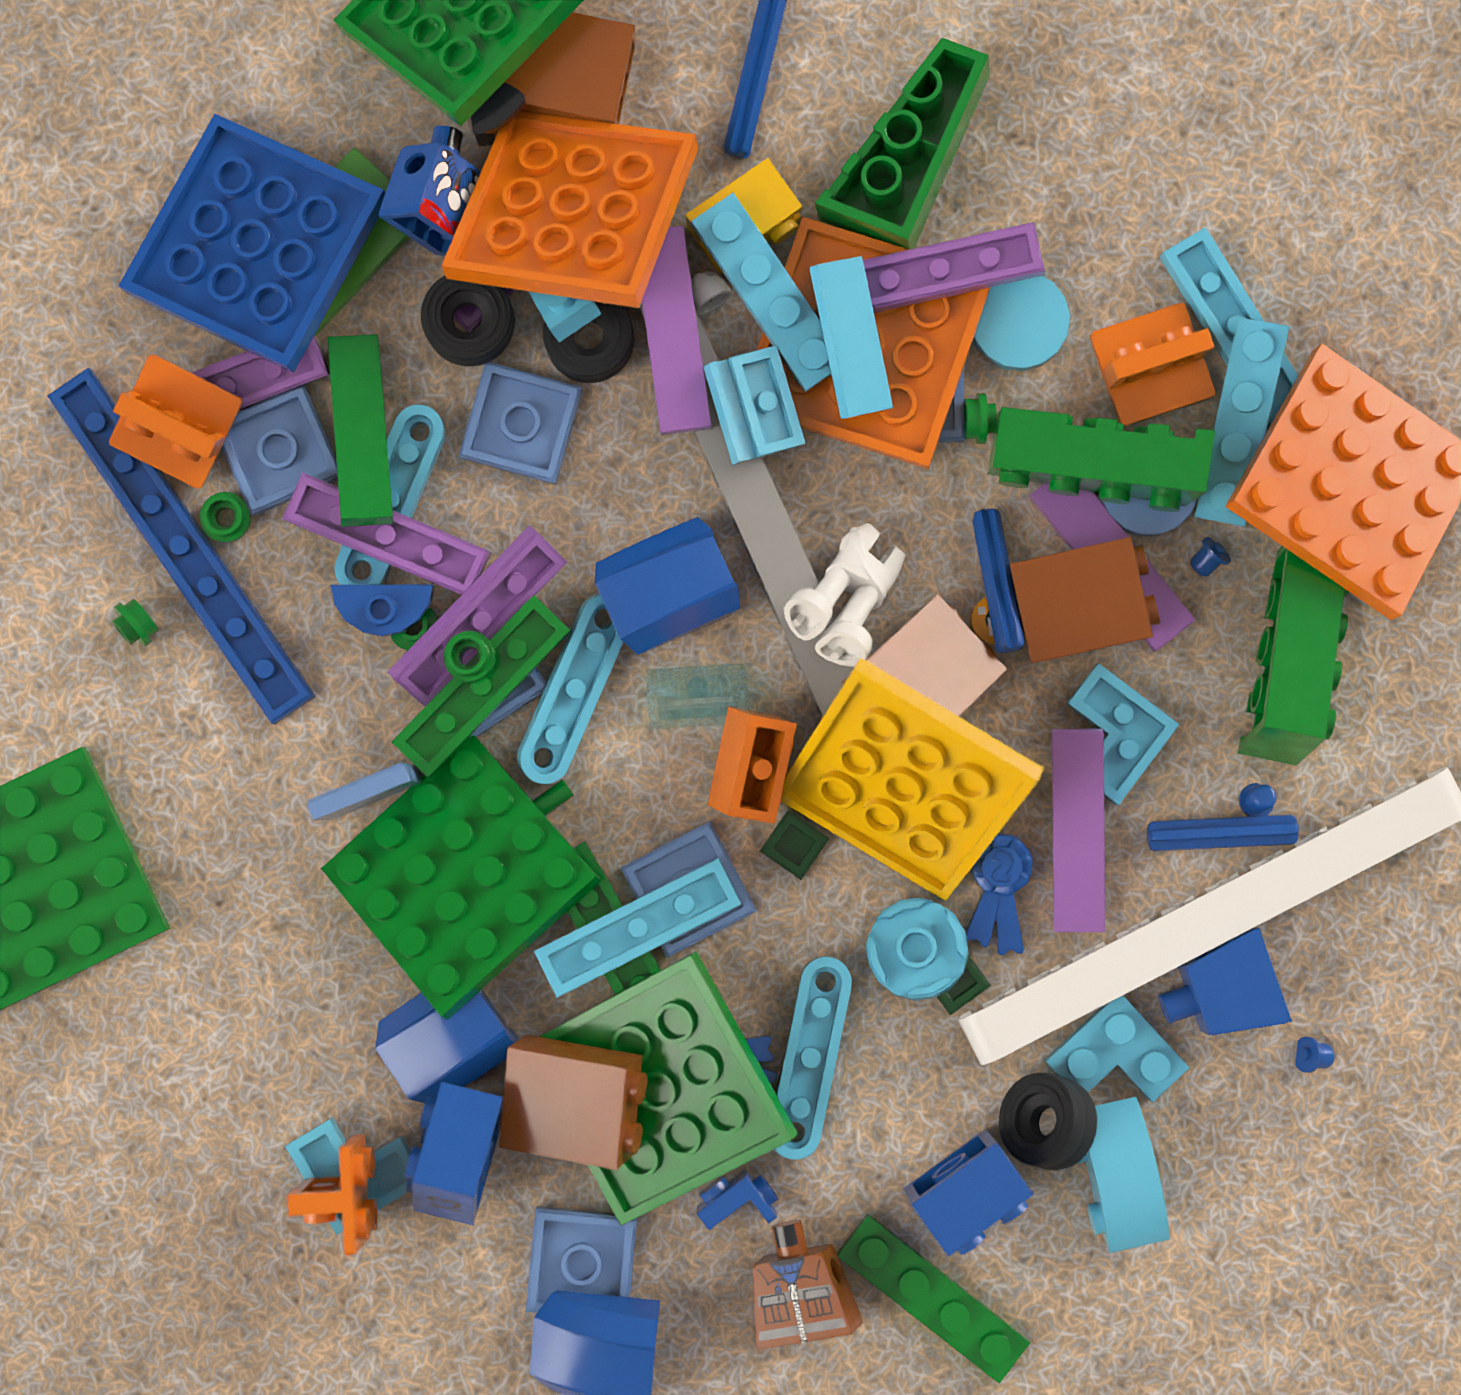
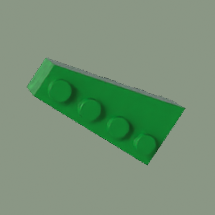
(903, 163)
(1100, 458)
(1298, 663)

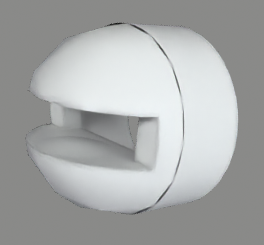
(709, 286)

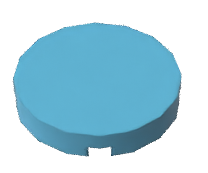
(1023, 324)
(917, 949)

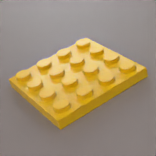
(907, 780)

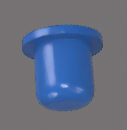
(1209, 557)
(1257, 799)
(1313, 1055)

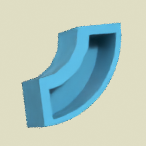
(1125, 1179)

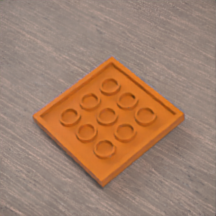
(571, 208)
(920, 347)
(1353, 482)

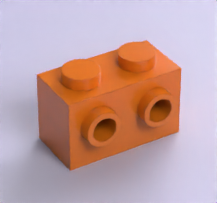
(752, 765)

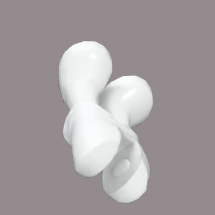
(854, 572)

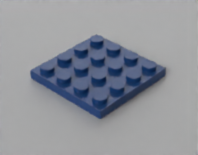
(254, 242)

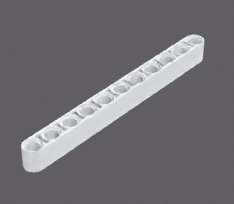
(1213, 918)

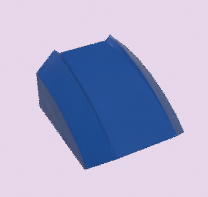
(667, 586)
(430, 1050)
(595, 1344)

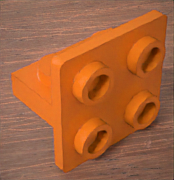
(1154, 364)
(174, 421)
(346, 1194)

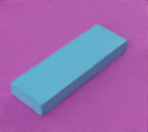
(851, 337)

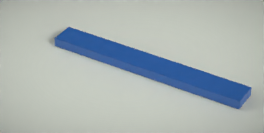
(184, 552)

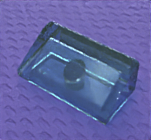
(695, 695)

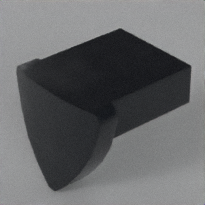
(496, 113)

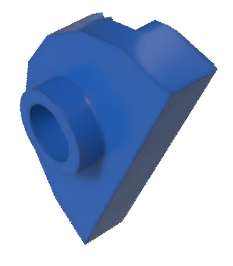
(382, 608)

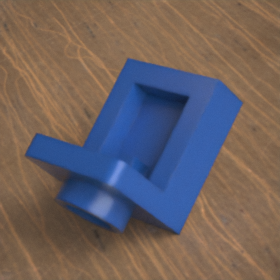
(725, 1197)

